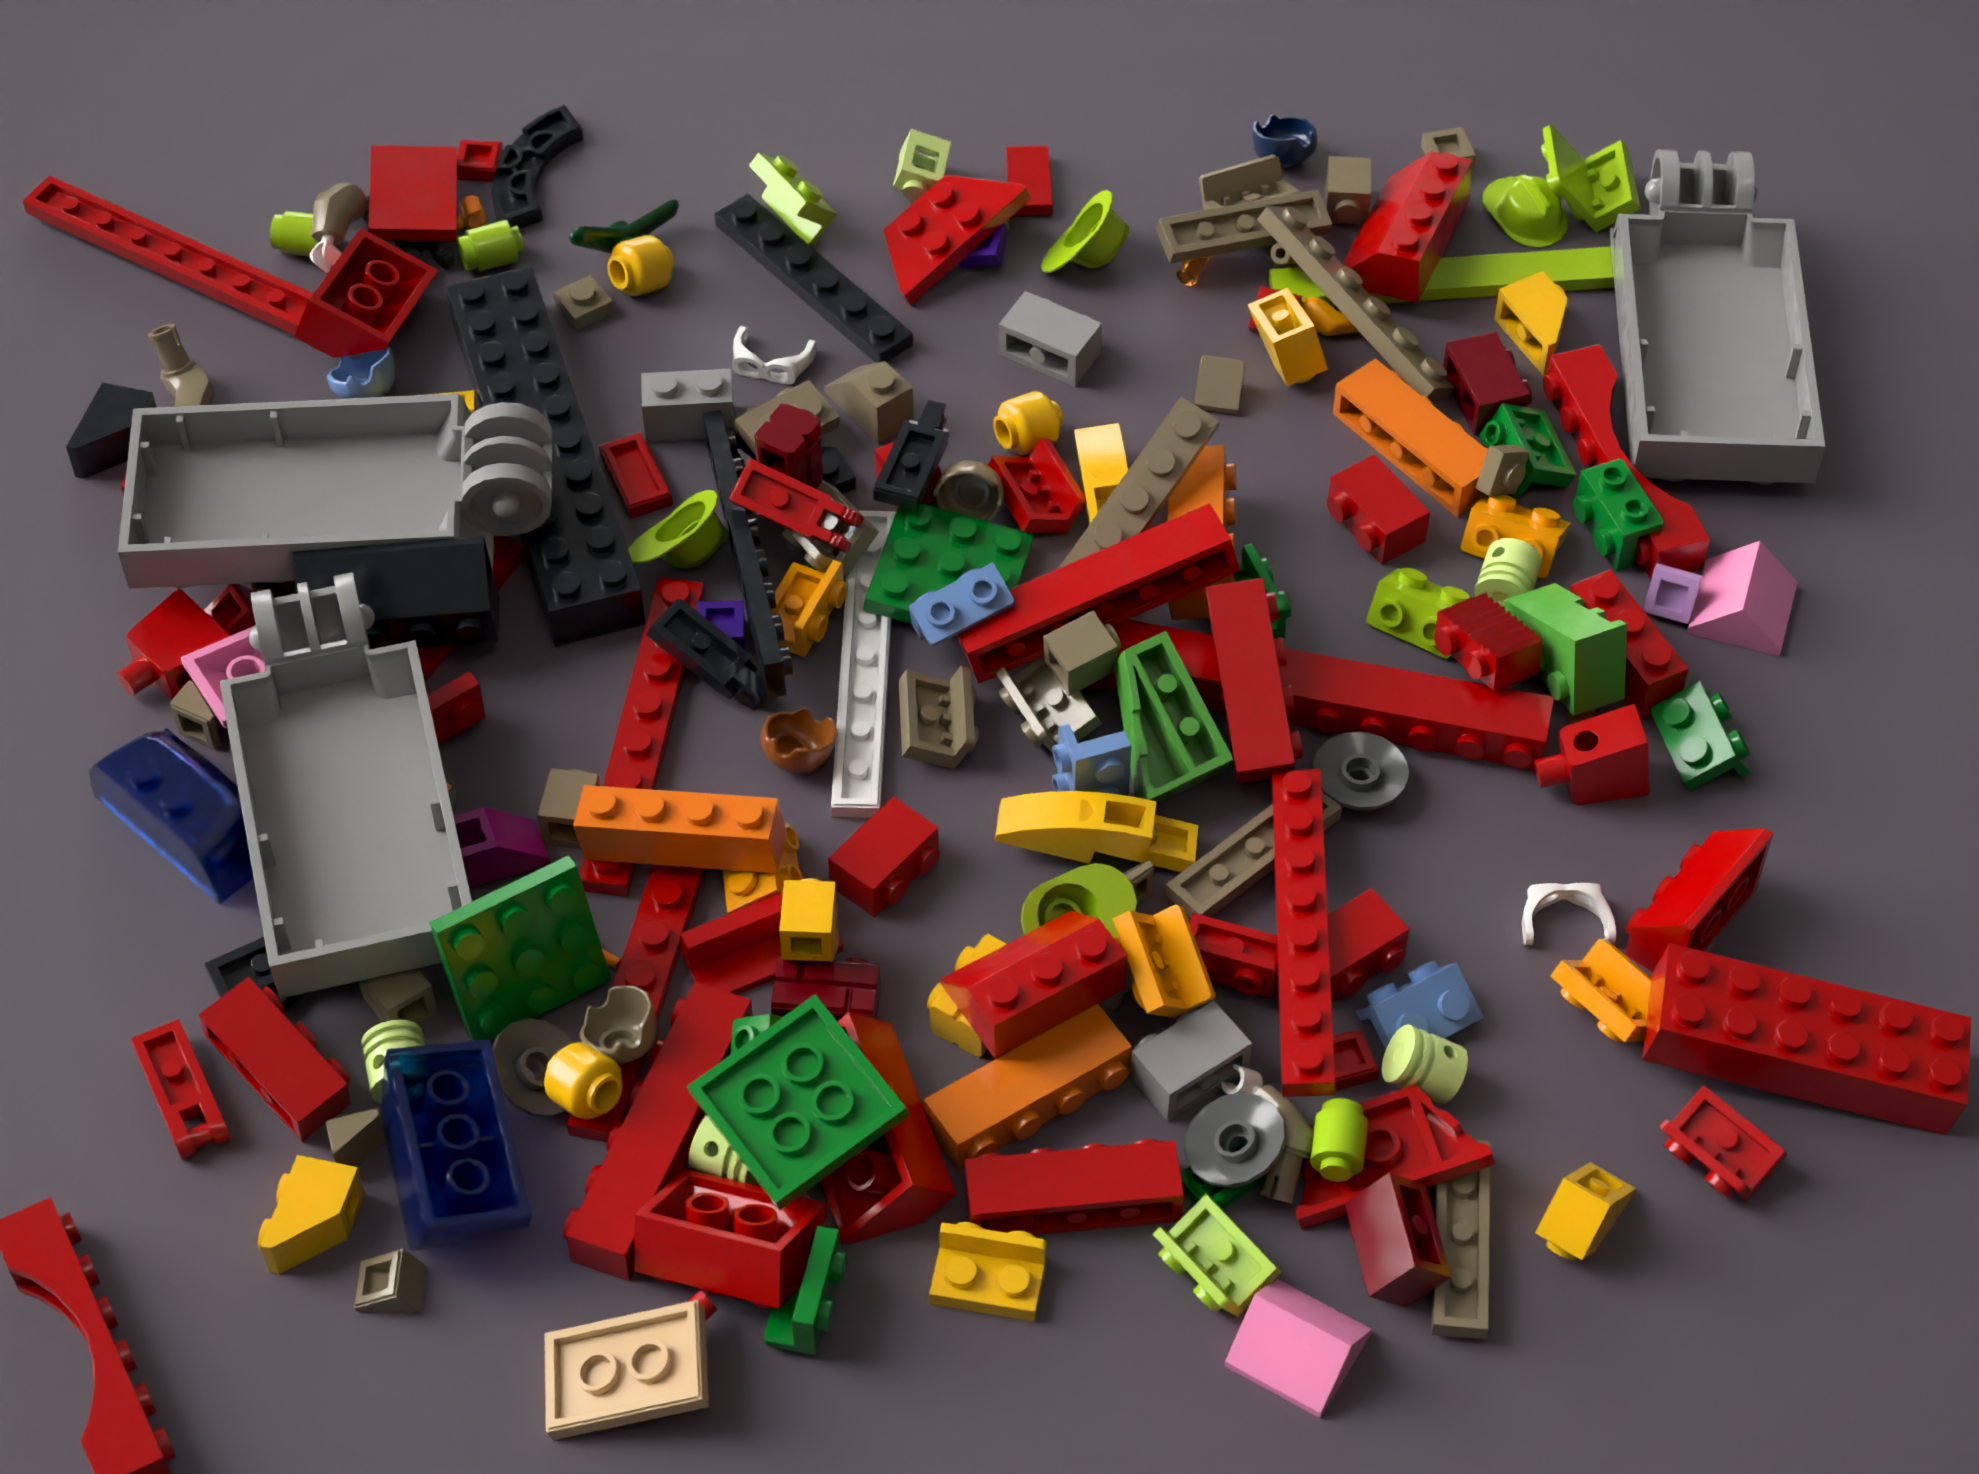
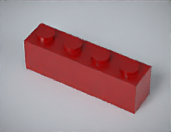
(1251, 679)
(1075, 1188)

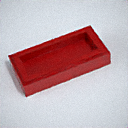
(1031, 168)
(635, 475)

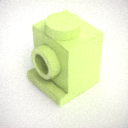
(917, 171)

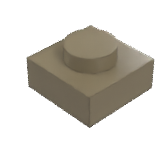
(1448, 141)
(583, 302)
(1502, 470)

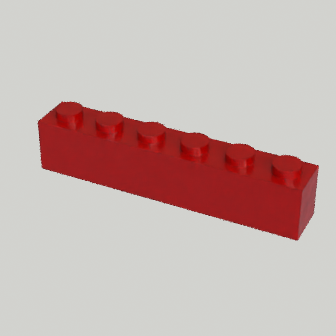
(1111, 582)
(656, 1133)

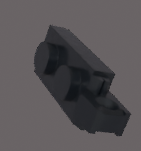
(913, 459)
(708, 653)

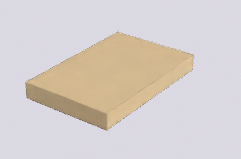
(626, 1370)

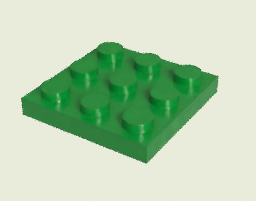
(934, 550)
(521, 950)
(797, 1102)

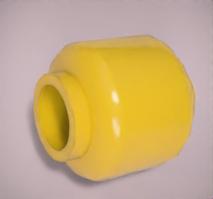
(640, 265)
(1026, 420)
(583, 1081)

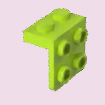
(1592, 186)

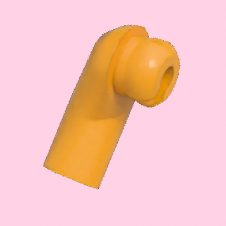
(1326, 318)

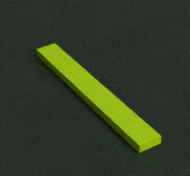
(1484, 274)

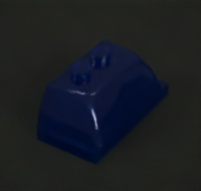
(179, 808)
(451, 1144)

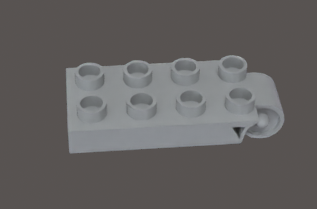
(1714, 330)
(248, 483)
(341, 794)

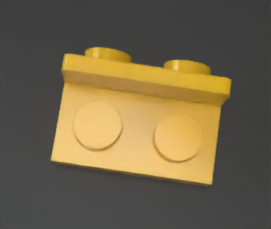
(988, 1271)

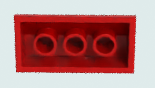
(1411, 226)
(900, 1174)

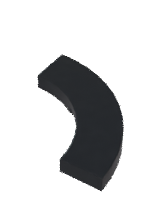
(525, 160)

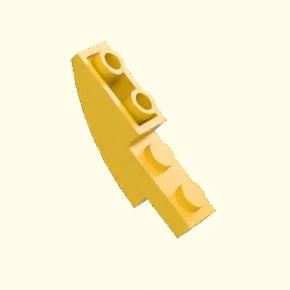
(1100, 463)
(1090, 822)

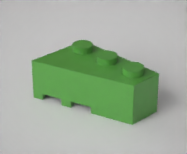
(1580, 648)
(1165, 721)

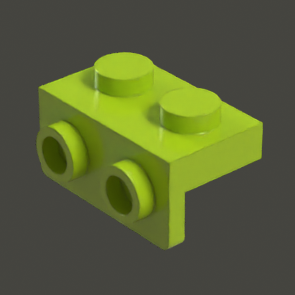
(793, 198)
(1409, 606)
(1217, 1256)

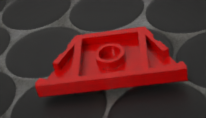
(947, 227)
(1402, 1139)

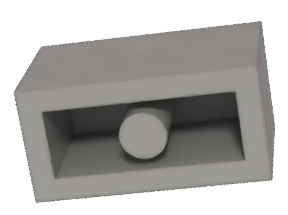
(1050, 338)
(676, 403)
(1189, 1059)

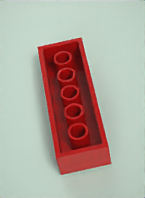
(1808, 1039)

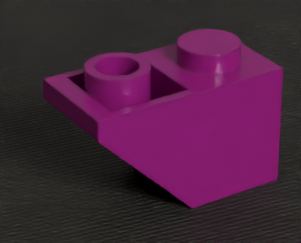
(498, 845)

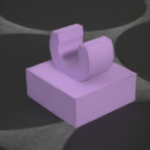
(1672, 593)

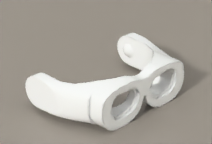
(792, 365)
(1582, 894)

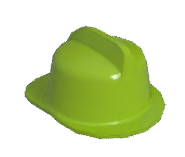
(1526, 210)
(1091, 238)
(685, 536)
(1088, 890)

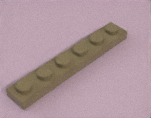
(1364, 311)
(1149, 479)

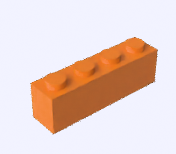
(1412, 435)
(1204, 483)
(680, 829)
(1029, 1086)

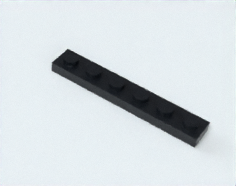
(814, 279)

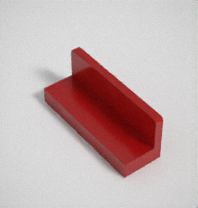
(737, 948)

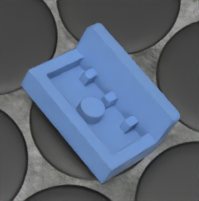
(960, 605)
(1093, 764)
(1432, 1001)

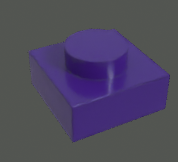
(989, 252)
(726, 616)

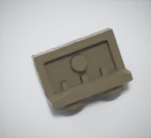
(1244, 183)
(802, 396)
(822, 555)
(1046, 704)
(937, 717)

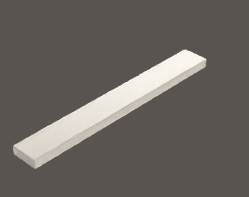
(862, 689)

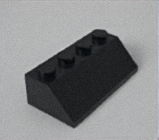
(417, 589)

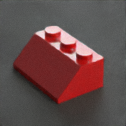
(364, 298)
(1701, 897)
(1038, 981)
(726, 1238)

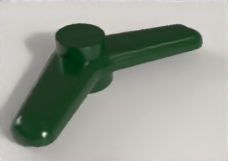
(606, 238)

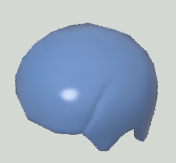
(364, 376)

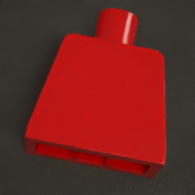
(160, 641)
(1600, 758)

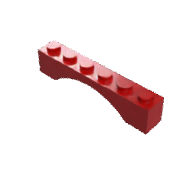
(1583, 392)
(45, 1266)

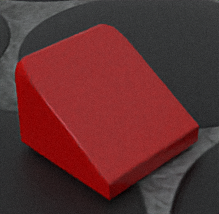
(233, 609)

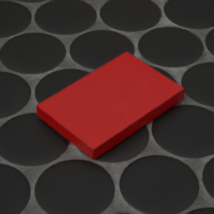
(413, 193)

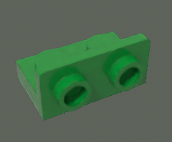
(1534, 432)

